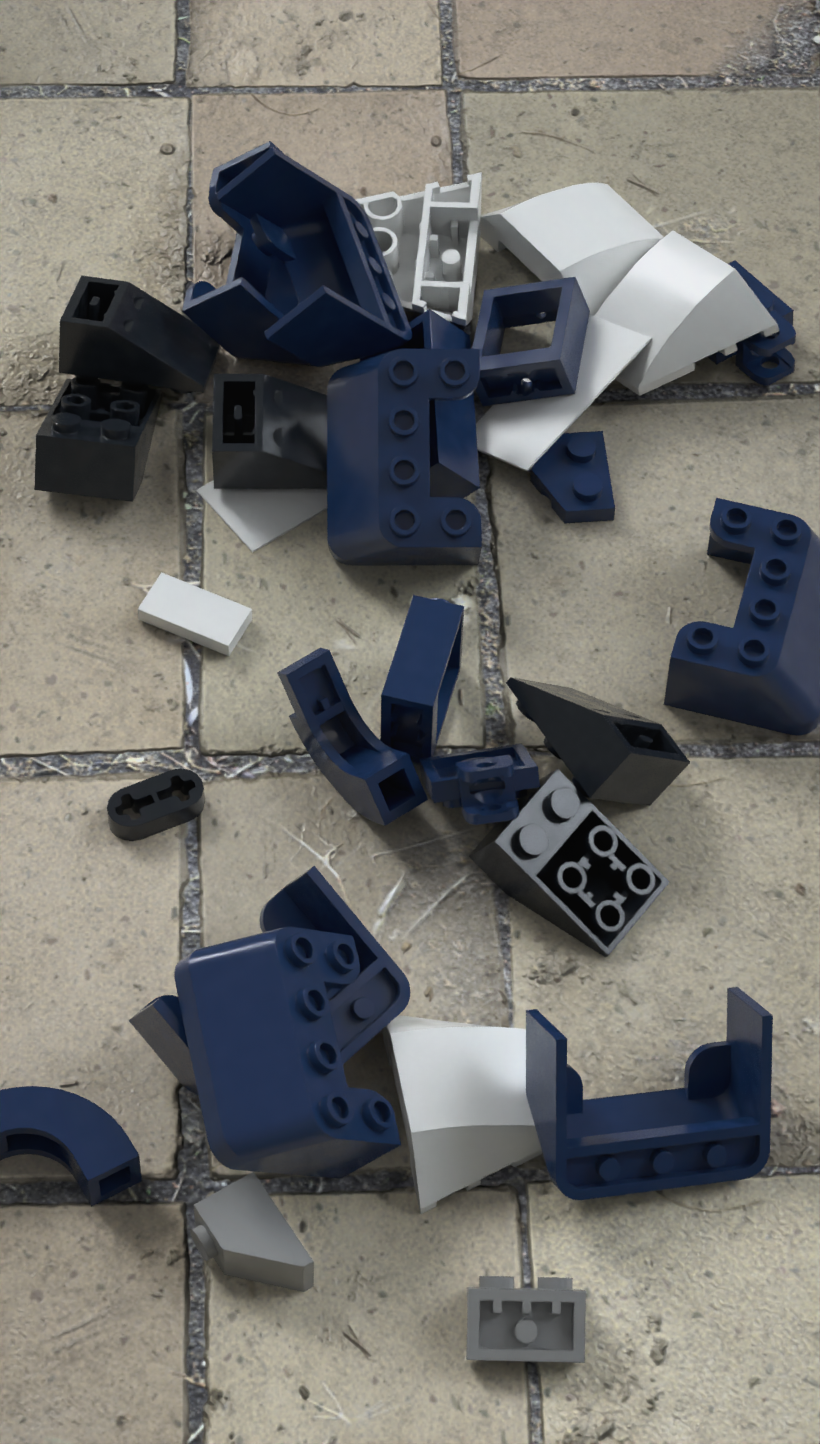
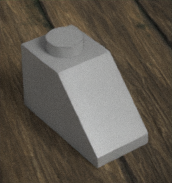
(251, 1237)

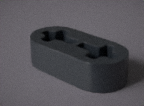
(155, 804)

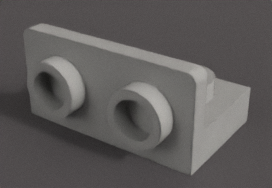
(526, 1322)

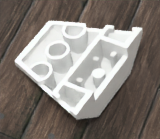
(574, 233)
(431, 245)
(688, 309)
(460, 1102)

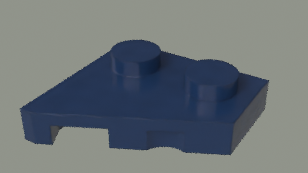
(576, 478)

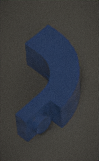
(357, 764)
(73, 1134)

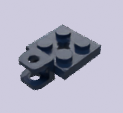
(760, 349)
(481, 781)

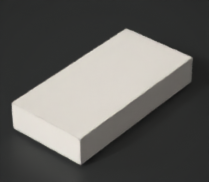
(195, 614)

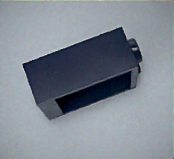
(550, 369)
(422, 677)

